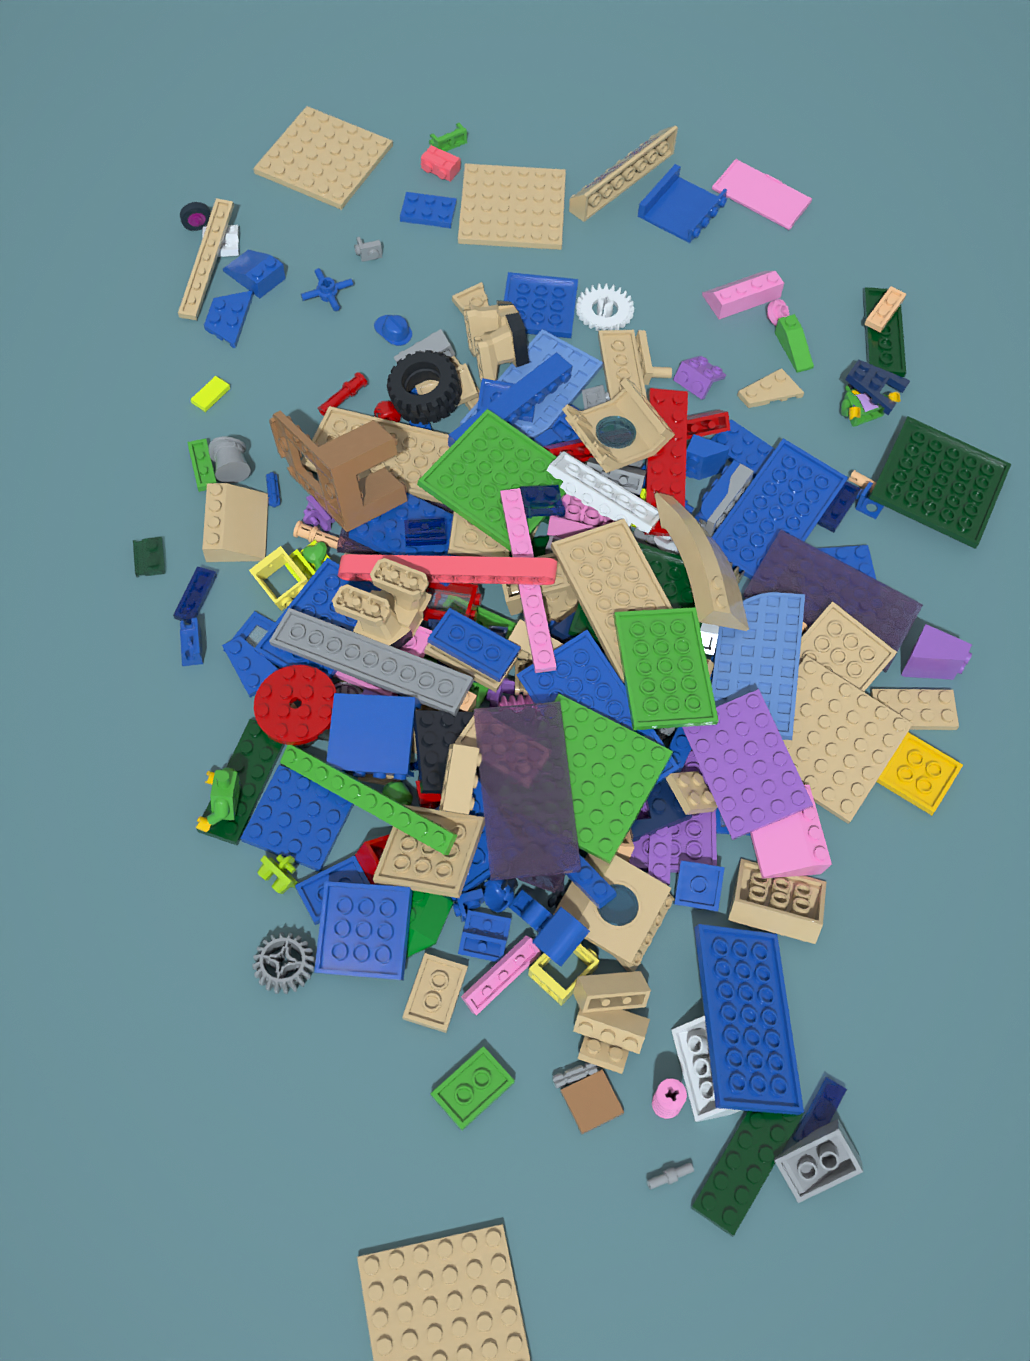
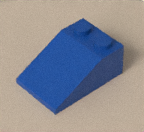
(256, 272)

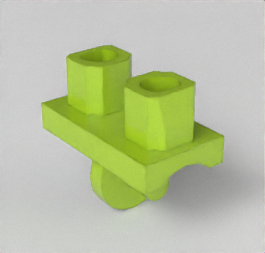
(272, 867)

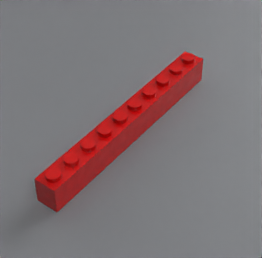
(698, 424)

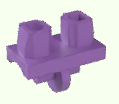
(317, 515)

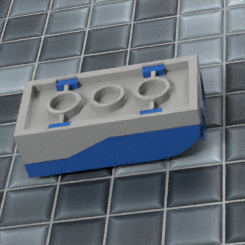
(723, 496)

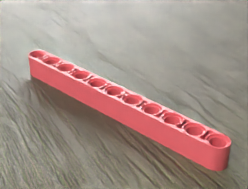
(458, 568)

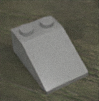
(819, 1161)

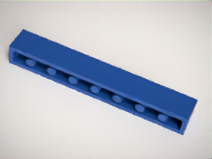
(523, 394)

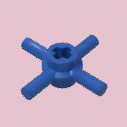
(327, 289)

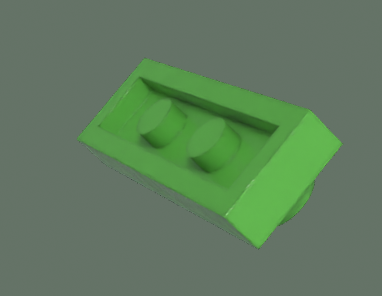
(201, 463)

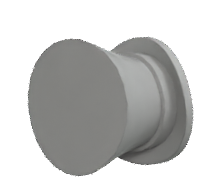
(229, 459)

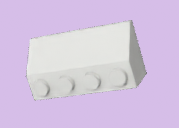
(694, 1059)

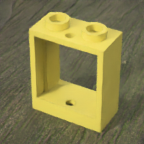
(268, 567)
(550, 986)

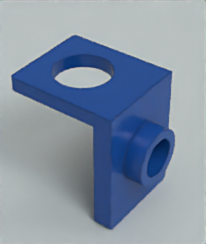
(864, 501)

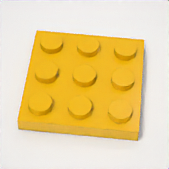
(919, 773)

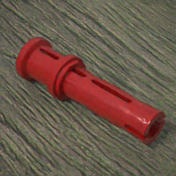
(348, 390)

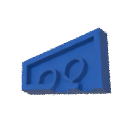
(248, 664)

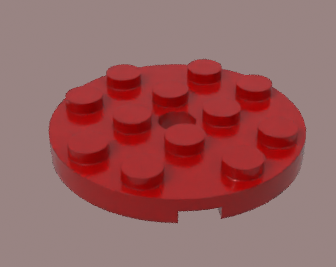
(283, 688)

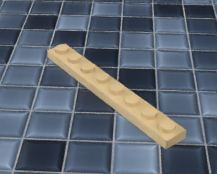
(206, 259)

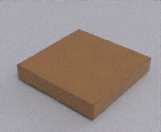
(592, 1102)

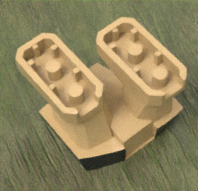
(495, 337)
(387, 614)

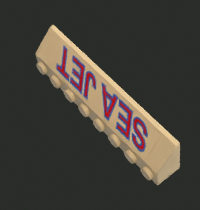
(623, 174)

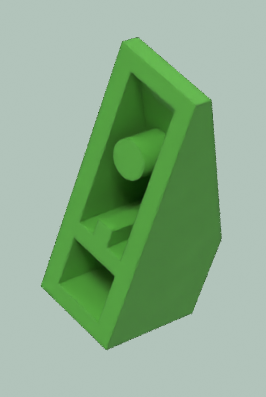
(794, 342)

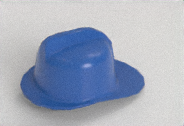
(393, 329)

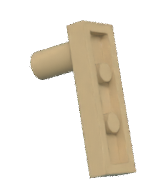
(648, 370)

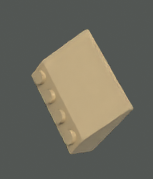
(234, 524)
(779, 904)

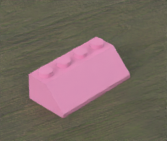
(744, 293)

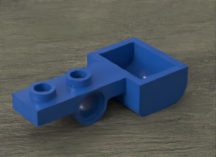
(557, 933)

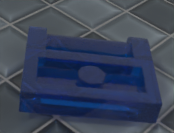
(542, 497)

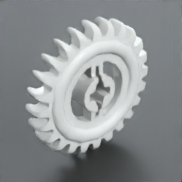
(605, 300)

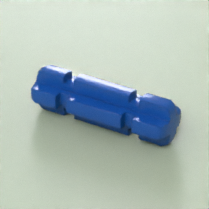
(272, 490)

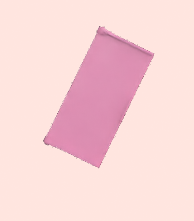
(762, 194)

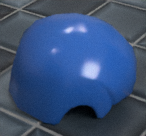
(495, 897)

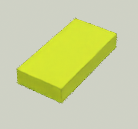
(210, 393)

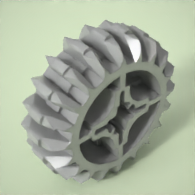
(266, 957)

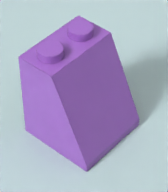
(937, 655)

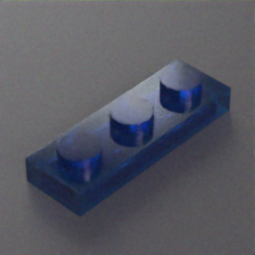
(839, 507)
(195, 594)
(821, 1109)

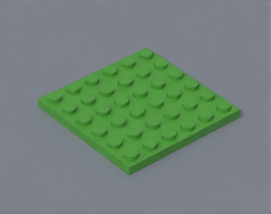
(483, 463)
(608, 775)

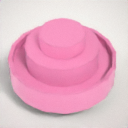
(776, 310)

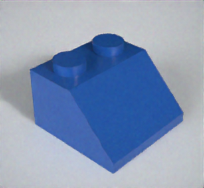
(705, 458)

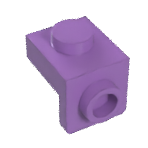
(506, 687)

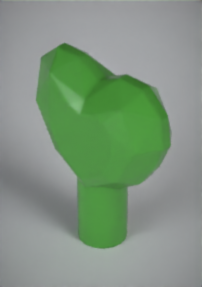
(315, 554)

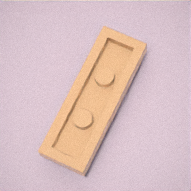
(885, 309)

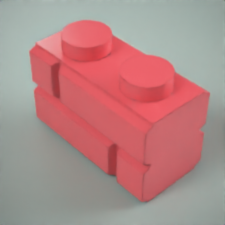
(440, 163)

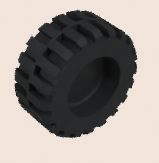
(419, 368)

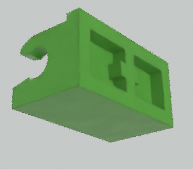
(450, 140)

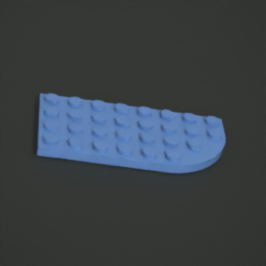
(547, 412)
(763, 656)

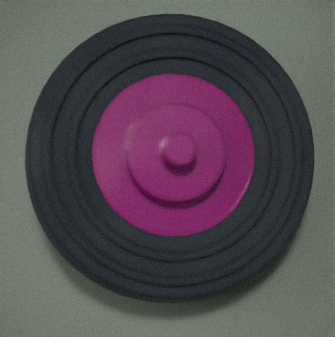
(195, 216)

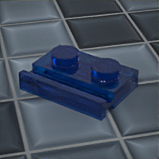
(425, 532)

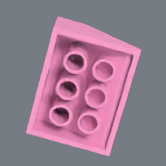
(577, 519)
(792, 845)

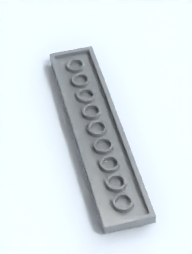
(372, 661)

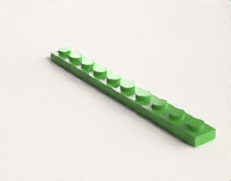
(369, 799)

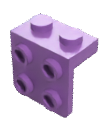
(698, 375)

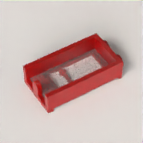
(457, 596)

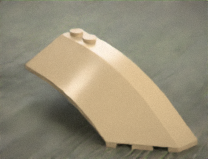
(708, 569)

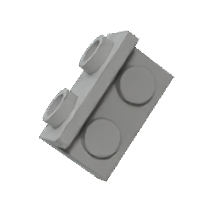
(594, 396)

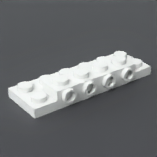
(602, 493)

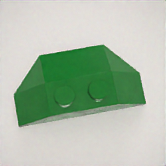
(426, 920)

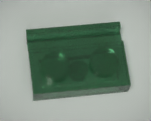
(149, 557)

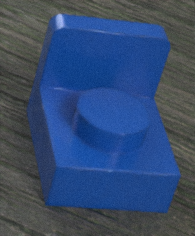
(468, 900)

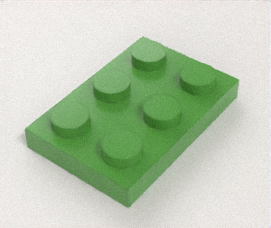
(472, 1088)

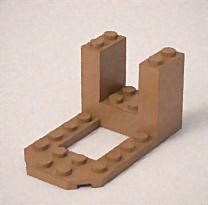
(337, 464)

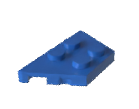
(228, 316)

